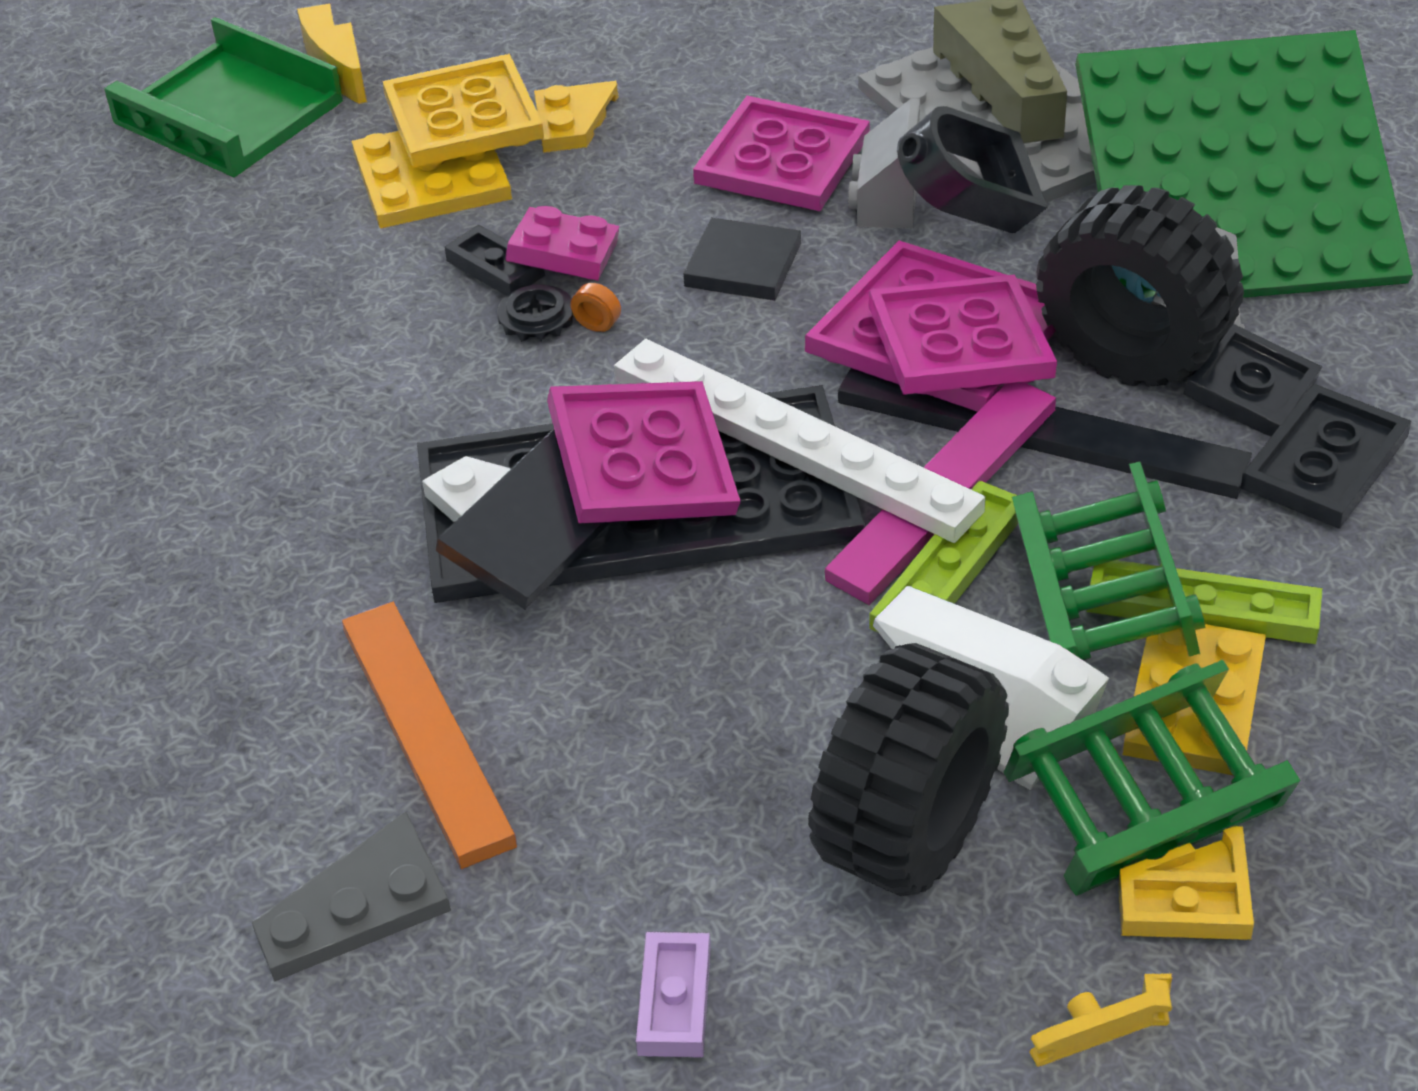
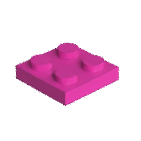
(563, 242)

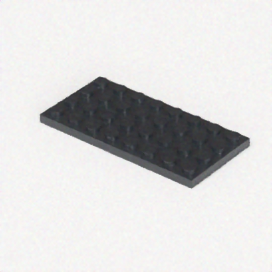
(776, 511)

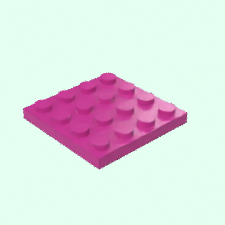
(851, 336)

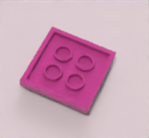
(781, 153)
(961, 334)
(642, 451)

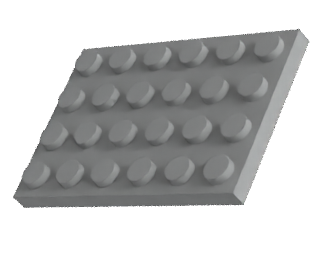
(1058, 163)

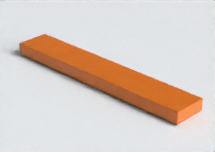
(429, 736)

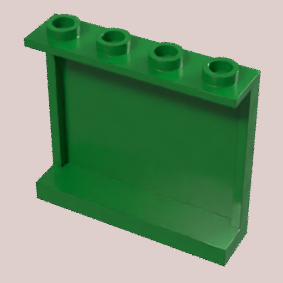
(230, 100)

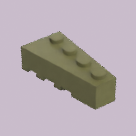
(1005, 64)

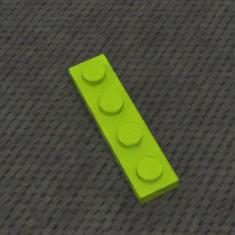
(949, 567)
(1227, 601)

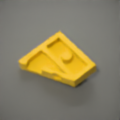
(573, 113)
(1190, 892)

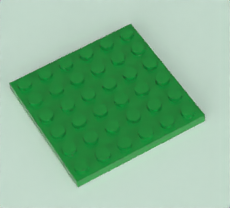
(1263, 141)

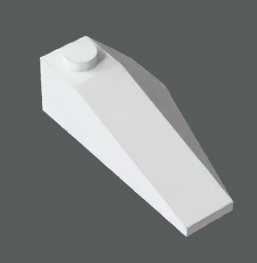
(1040, 677)

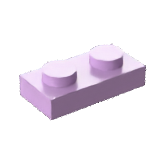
(674, 995)

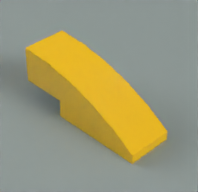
(334, 46)

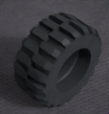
(1167, 248)
(908, 768)

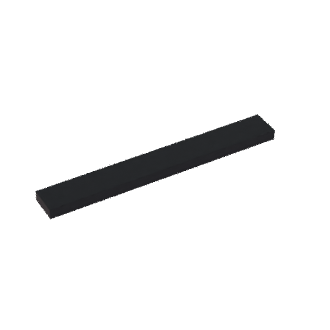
(1073, 436)

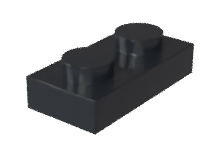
(484, 257)

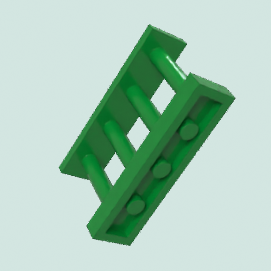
(1064, 604)
(1150, 832)

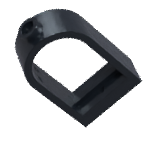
(998, 200)

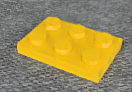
(1236, 695)

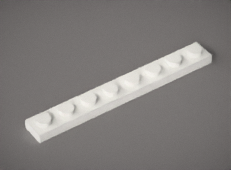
(815, 445)

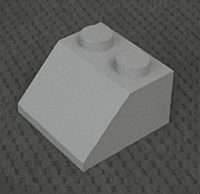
(878, 182)

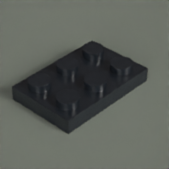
(1326, 455)

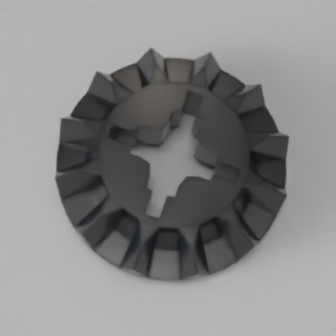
(517, 306)

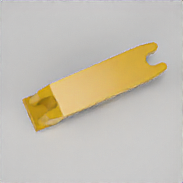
(1098, 1025)

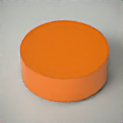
(595, 307)

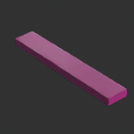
(971, 455)

